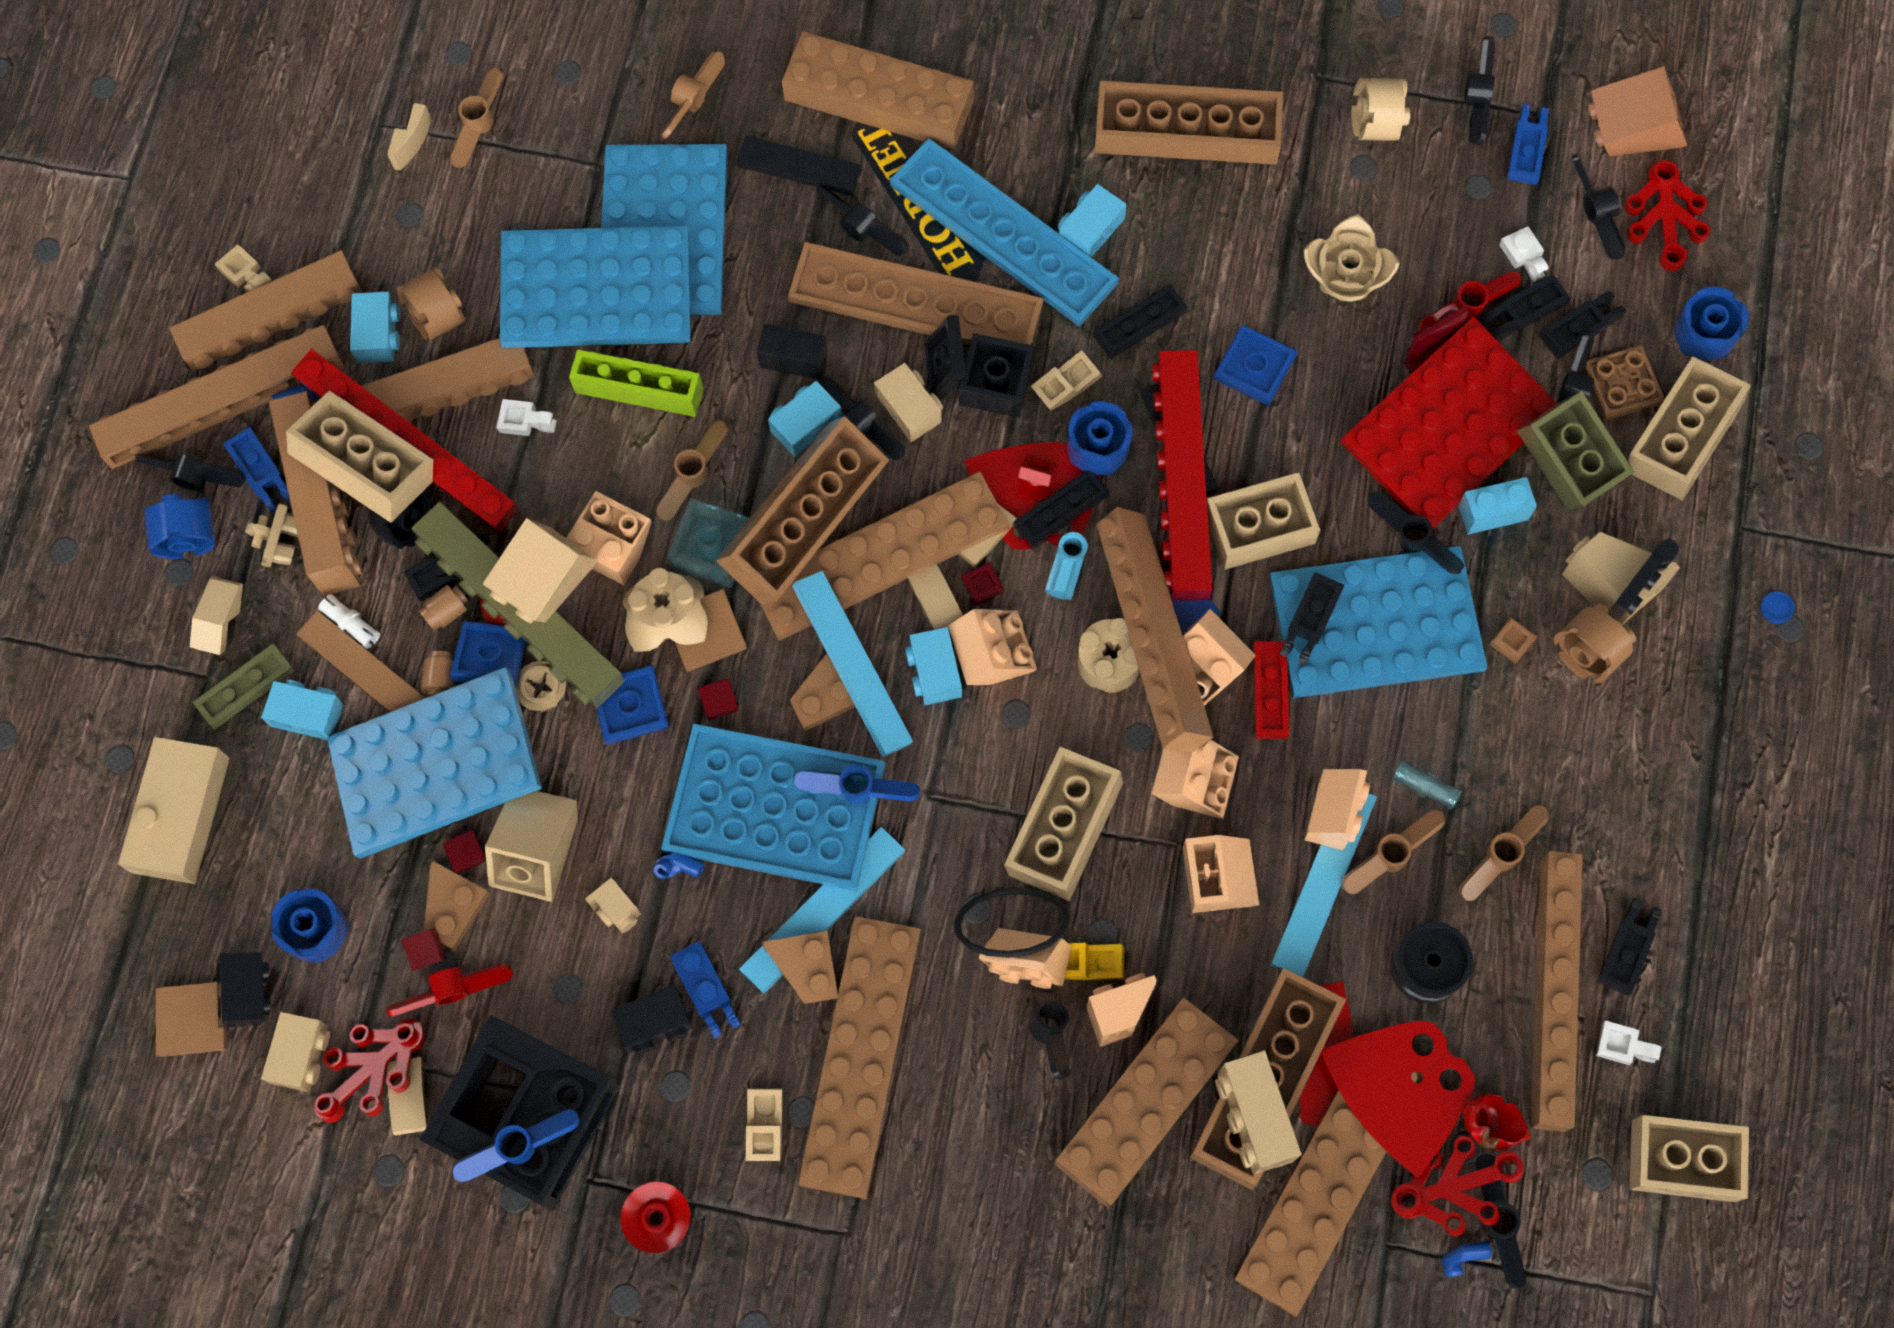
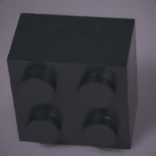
(996, 375)

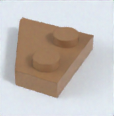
(821, 696)
(451, 904)
(806, 965)

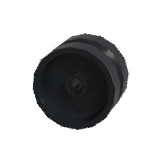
(1441, 945)

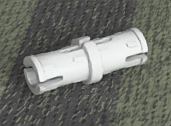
(349, 621)

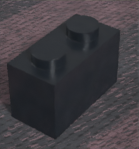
(792, 351)
(241, 989)
(652, 1020)

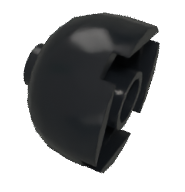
(399, 531)

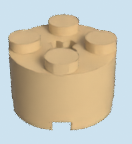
(1380, 109)
(1101, 670)

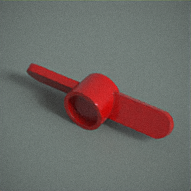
(1483, 293)
(451, 986)

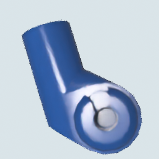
(676, 863)
(1463, 1253)

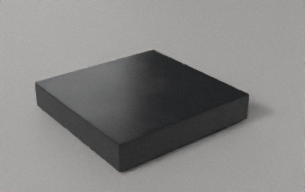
(945, 357)

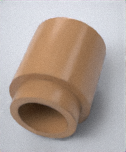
(444, 607)
(437, 673)

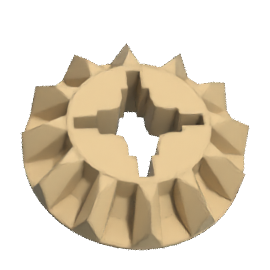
(536, 673)

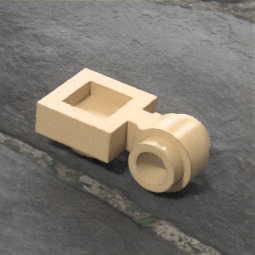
(242, 268)

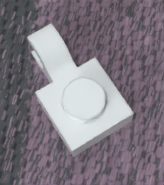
(1525, 250)
(520, 416)
(1621, 1045)

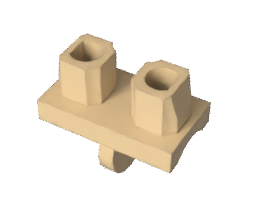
(275, 551)

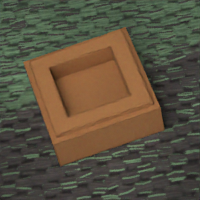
(1513, 640)

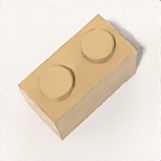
(908, 401)
(296, 1052)

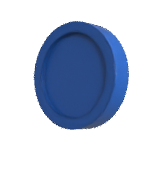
(1777, 607)

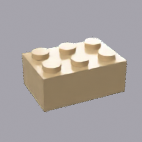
(1262, 521)
(1257, 1113)
(1689, 1158)

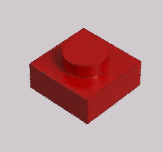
(1037, 471)

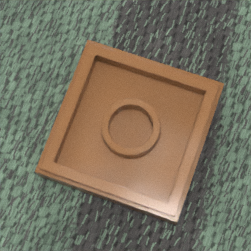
(722, 635)
(188, 1020)

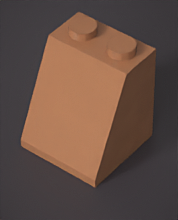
(1637, 115)

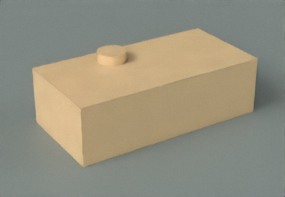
(1687, 428)
(360, 456)
(174, 810)
(1064, 823)

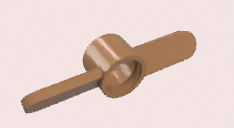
(691, 92)
(473, 128)
(682, 483)
(1407, 841)
(1491, 865)

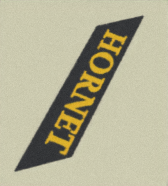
(886, 155)

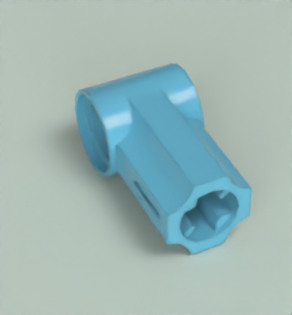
(1066, 567)

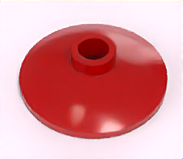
(641, 1206)

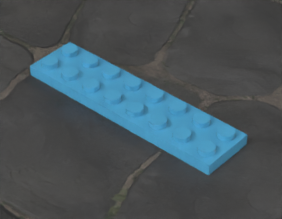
(1004, 232)

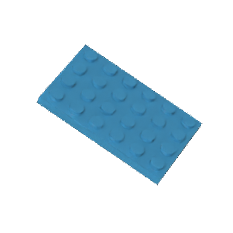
(674, 189)
(594, 287)
(1391, 625)
(433, 763)
(745, 812)

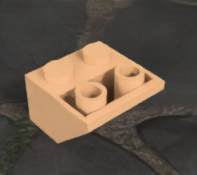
(611, 535)
(991, 646)
(1215, 654)
(1197, 779)
(1335, 807)
(1219, 873)
(1040, 968)
(1118, 1010)

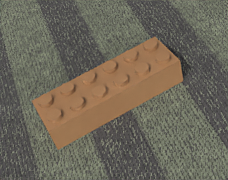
(878, 90)
(1189, 122)
(316, 509)
(802, 511)
(1292, 1034)
(1146, 1103)

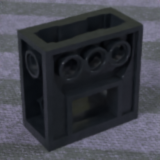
(544, 1092)

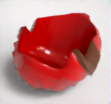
(1495, 1122)

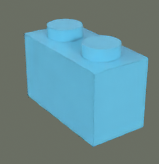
(1093, 220)
(374, 327)
(803, 418)
(1497, 505)
(935, 666)
(302, 710)

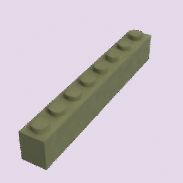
(555, 640)

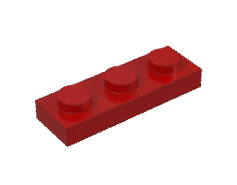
(1270, 691)

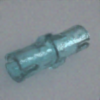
(1426, 785)

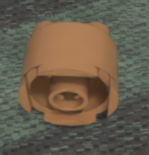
(430, 304)
(1594, 643)

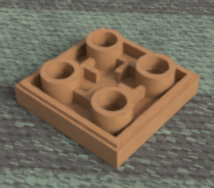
(1623, 383)

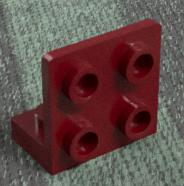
(1430, 339)

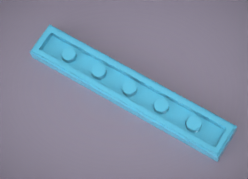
(852, 663)
(1316, 902)
(824, 908)

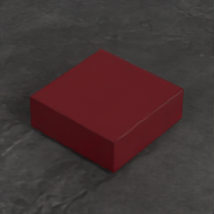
(982, 584)
(718, 699)
(464, 852)
(423, 949)

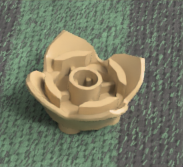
(1353, 244)
(680, 620)

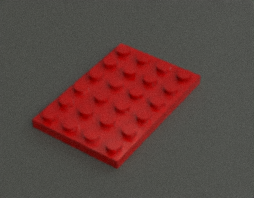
(1448, 423)

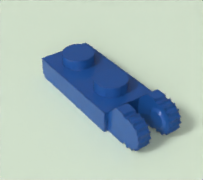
(1528, 147)
(256, 465)
(703, 985)

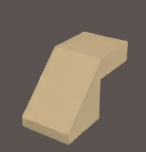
(215, 609)

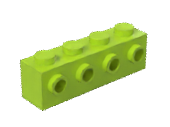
(636, 383)

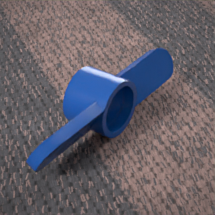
(835, 784)
(494, 1154)

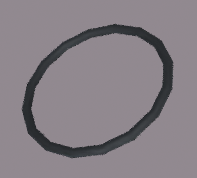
(1019, 952)

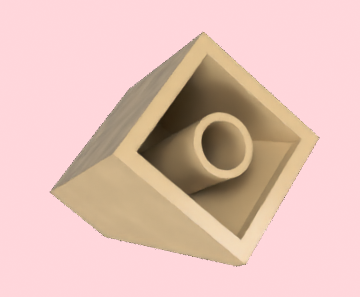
(1606, 566)
(538, 571)
(531, 844)

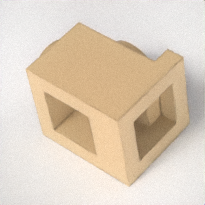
(614, 906)

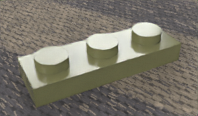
(243, 686)

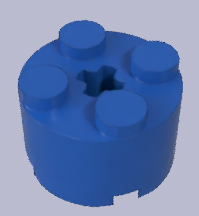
(1710, 324)
(1094, 422)
(179, 527)
(290, 921)

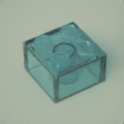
(701, 540)

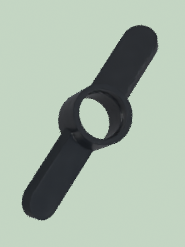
(1480, 91)
(1600, 209)
(861, 222)
(1575, 379)
(866, 421)
(190, 471)
(1404, 522)
(1053, 1037)
(1506, 1243)

